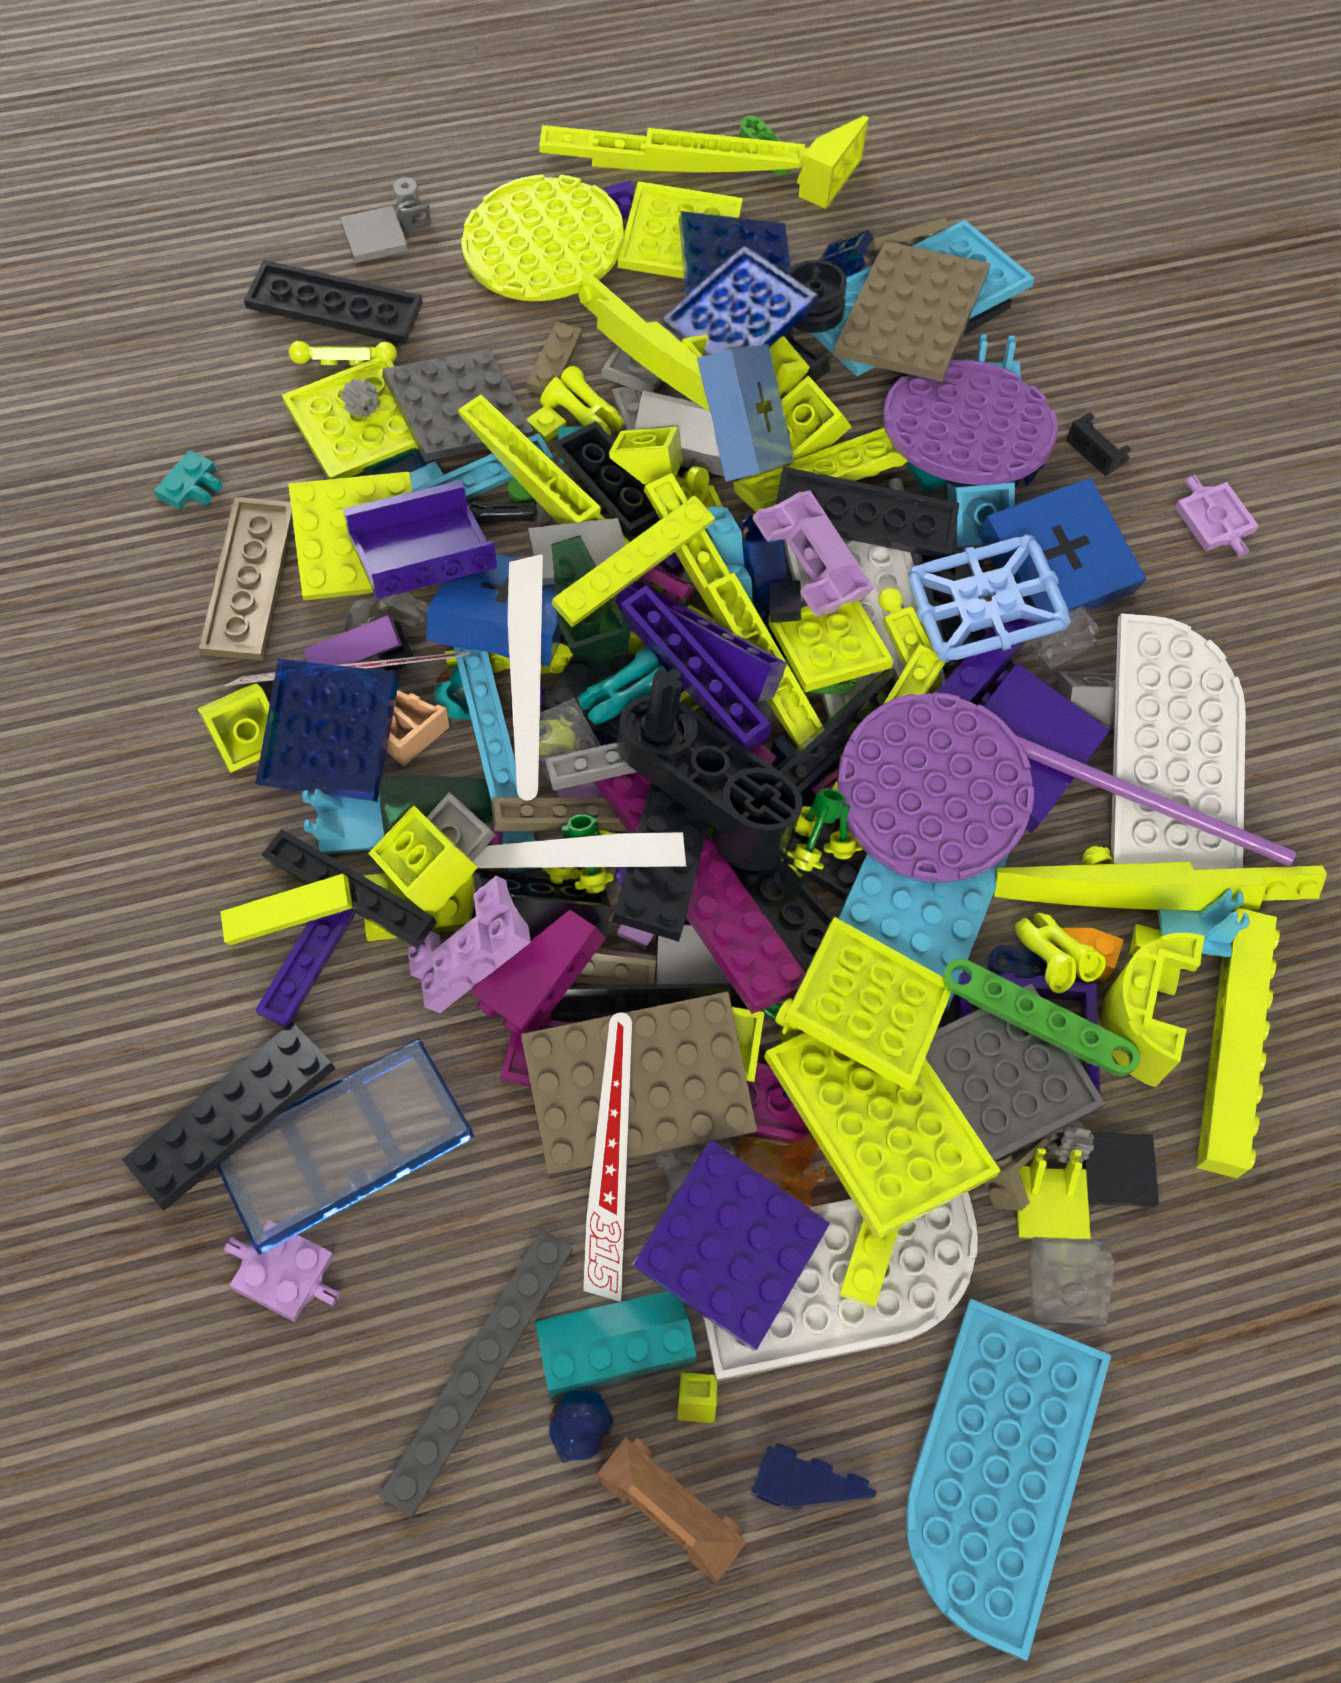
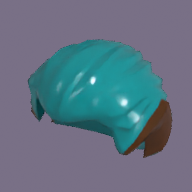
(451, 695)

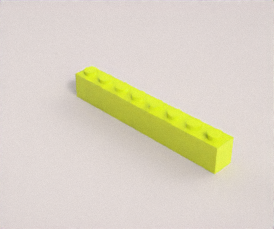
(1237, 1049)

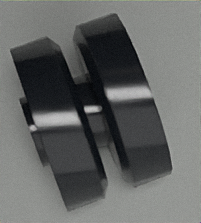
(830, 286)

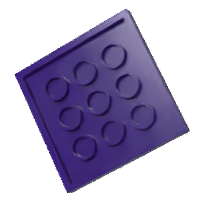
(731, 1245)

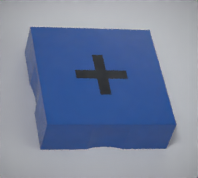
(1077, 543)
(474, 613)

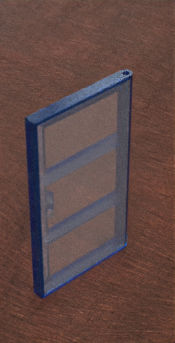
(343, 1145)

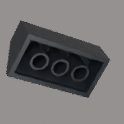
(615, 488)
(545, 902)

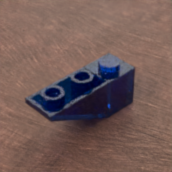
(800, 1484)

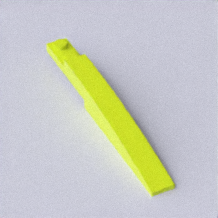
(671, 150)
(644, 341)
(531, 467)
(734, 610)
(1156, 885)

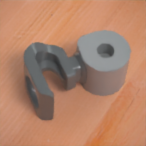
(407, 204)

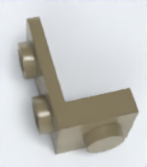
(1007, 1189)

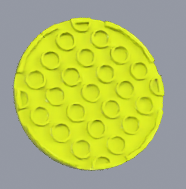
(541, 237)

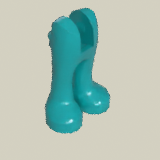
(605, 694)

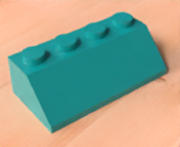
(615, 1342)

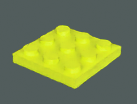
(832, 646)

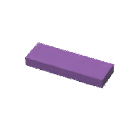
(356, 644)

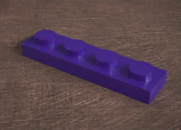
(303, 967)

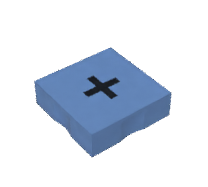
(746, 410)

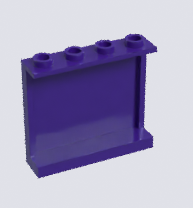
(418, 539)
(1049, 720)

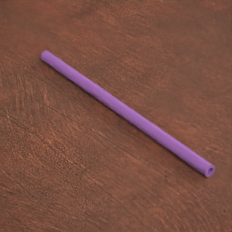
(1158, 803)

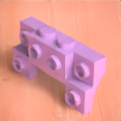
(819, 549)
(473, 951)

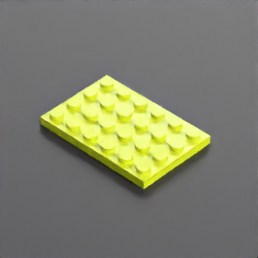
(887, 1144)

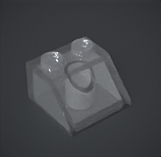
(1070, 1281)

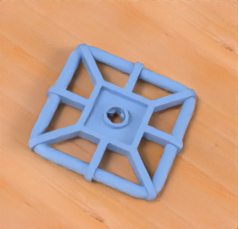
(979, 614)

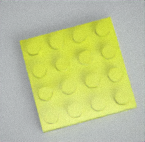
(653, 229)
(344, 441)
(323, 547)
(870, 1003)

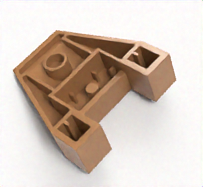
(706, 1538)

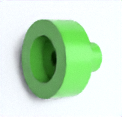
(518, 493)

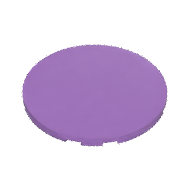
(972, 425)
(936, 787)

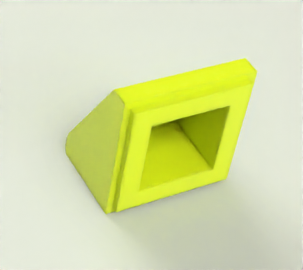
(697, 1397)

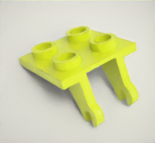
(1056, 1200)

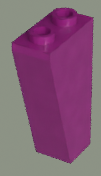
(539, 974)

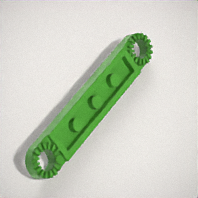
(1041, 1017)

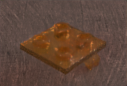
(784, 1163)

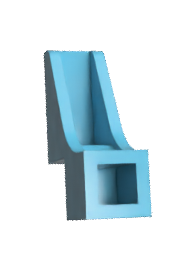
(728, 542)

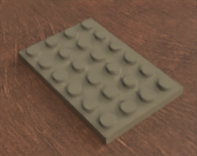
(912, 311)
(682, 1089)

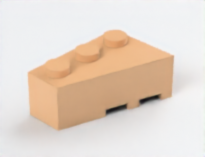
(414, 726)

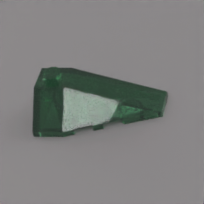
(603, 631)
(426, 792)

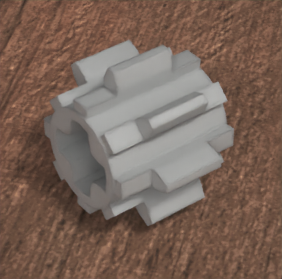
(360, 398)
(1071, 1138)

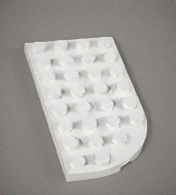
(1178, 737)
(920, 1288)

